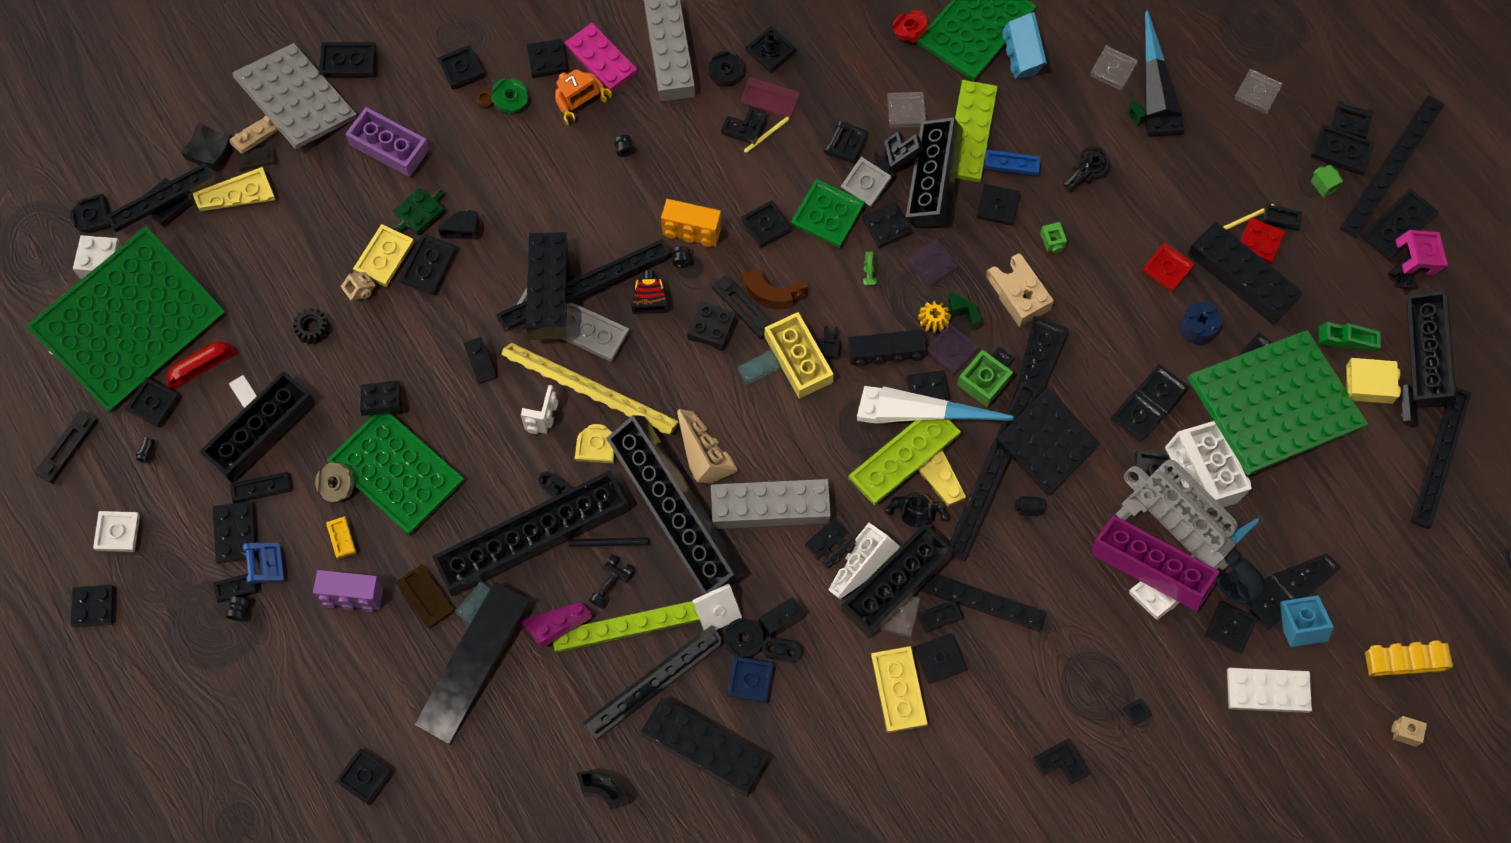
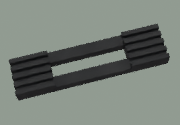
(725, 288)
(49, 469)

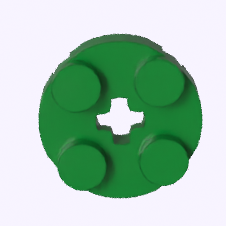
(509, 86)

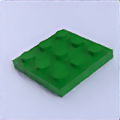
(827, 213)

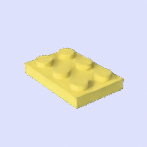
(384, 255)

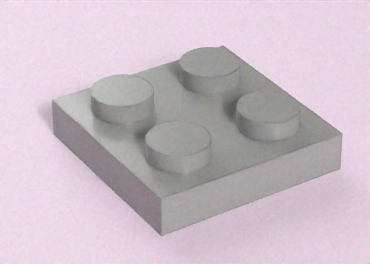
(866, 181)

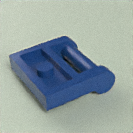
(269, 563)

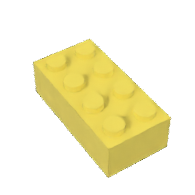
(798, 355)

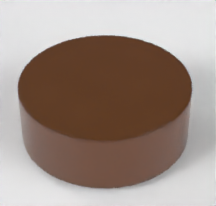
(484, 99)

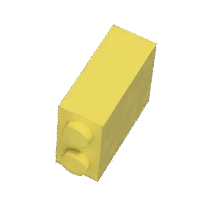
(1373, 380)

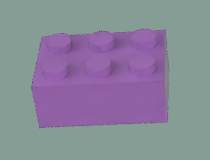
(348, 590)

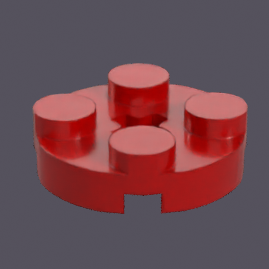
(917, 22)

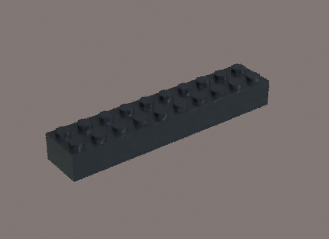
(674, 505)
(530, 533)

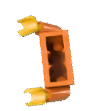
(576, 89)

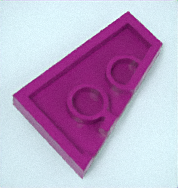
(555, 623)

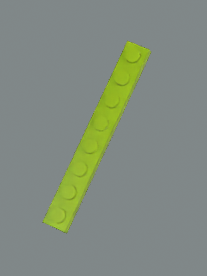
(627, 626)

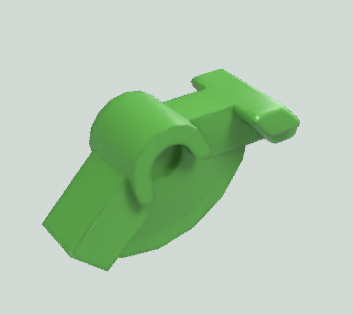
(869, 269)

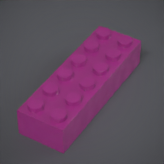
(1155, 563)

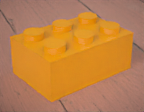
(691, 223)

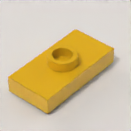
(341, 538)

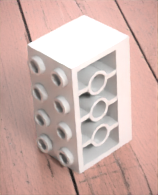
(1210, 462)

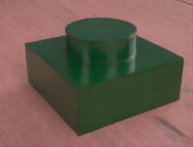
(1136, 113)

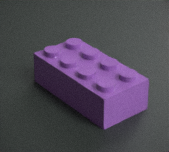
(387, 142)

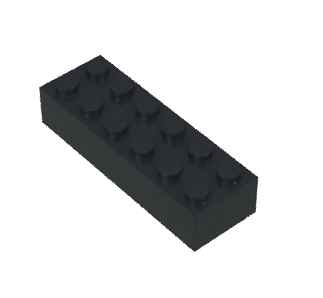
(934, 173)
(1244, 273)
(547, 286)
(1431, 349)
(257, 426)
(896, 580)
(704, 746)

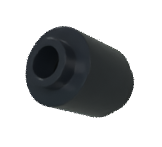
(1030, 506)

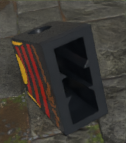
(649, 295)

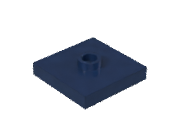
(750, 679)

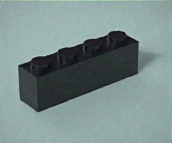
(886, 347)

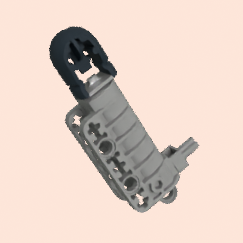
(1194, 526)

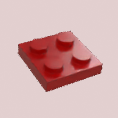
(1262, 239)
(1168, 267)

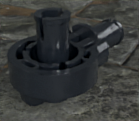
(1089, 166)

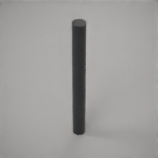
(608, 542)

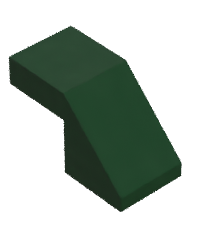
(960, 306)

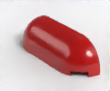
(199, 363)

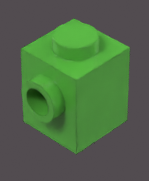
(1326, 180)

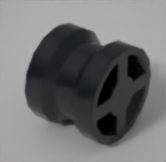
(624, 145)
(681, 256)

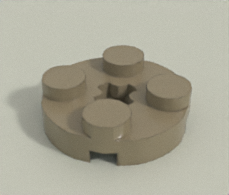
(345, 482)

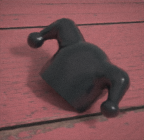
(917, 508)

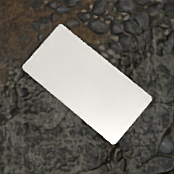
(242, 390)

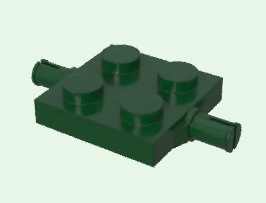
(419, 211)

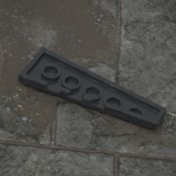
(1041, 352)

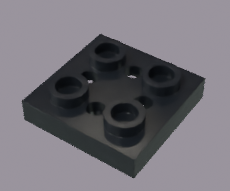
(770, 39)

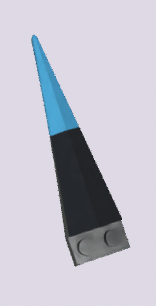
(1161, 103)

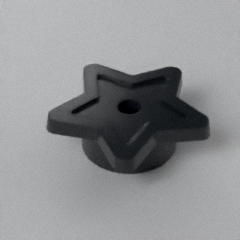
(1406, 287)

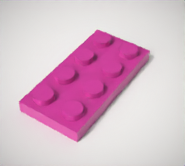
(600, 57)

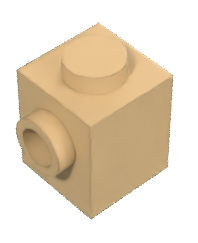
(1409, 731)

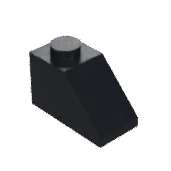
(461, 226)
(480, 360)

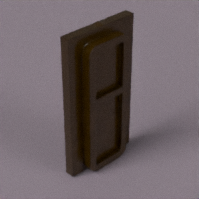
(424, 596)

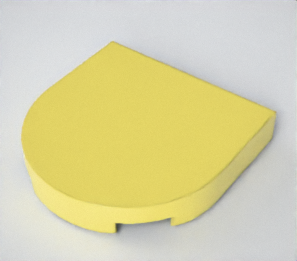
(593, 445)

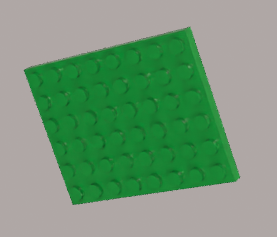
(125, 319)
(1277, 401)

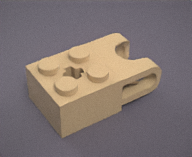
(1020, 291)

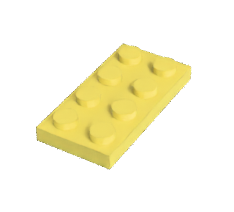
(899, 689)

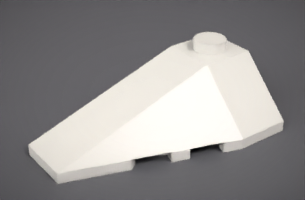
(869, 554)

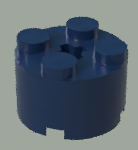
(1200, 323)

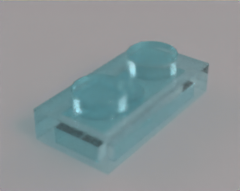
(758, 367)
(472, 603)

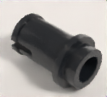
(145, 450)

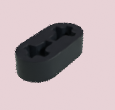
(557, 483)

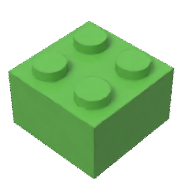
(984, 378)

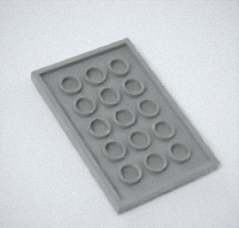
(294, 95)

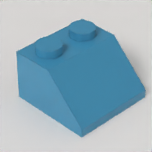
(1305, 621)

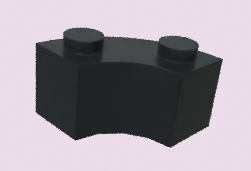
(602, 787)

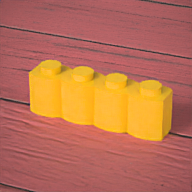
(1408, 659)

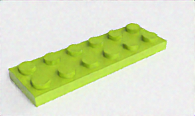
(975, 117)
(902, 457)

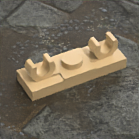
(253, 135)

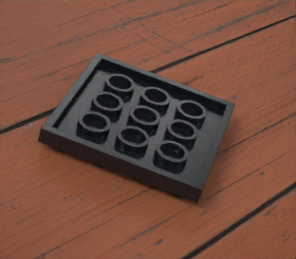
(1047, 441)

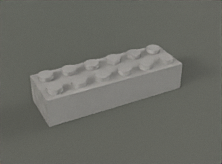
(669, 49)
(770, 504)

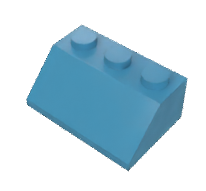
(1024, 46)

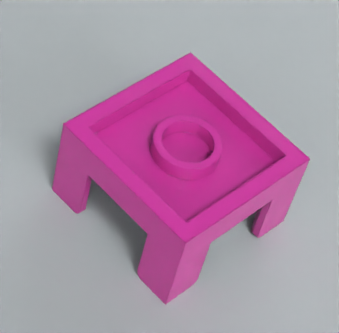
(1425, 251)

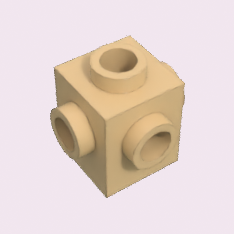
(358, 286)

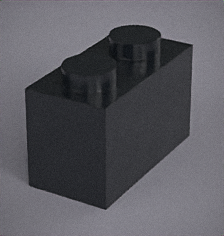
(781, 618)

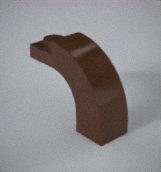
(771, 296)

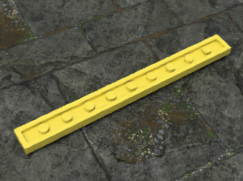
(586, 386)

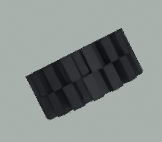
(318, 333)

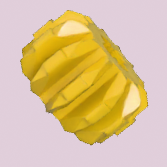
(941, 317)

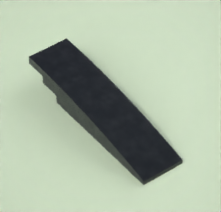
(472, 663)

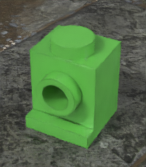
(1055, 233)

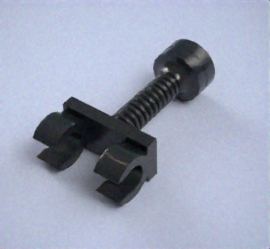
(598, 599)

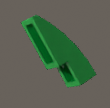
(1349, 336)

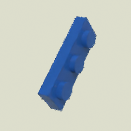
(1012, 162)

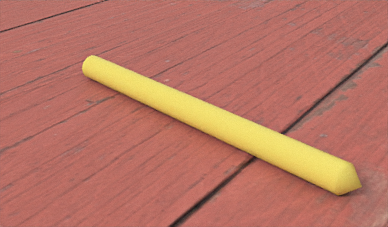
(768, 133)
(1237, 222)

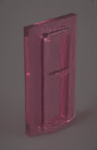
(769, 97)

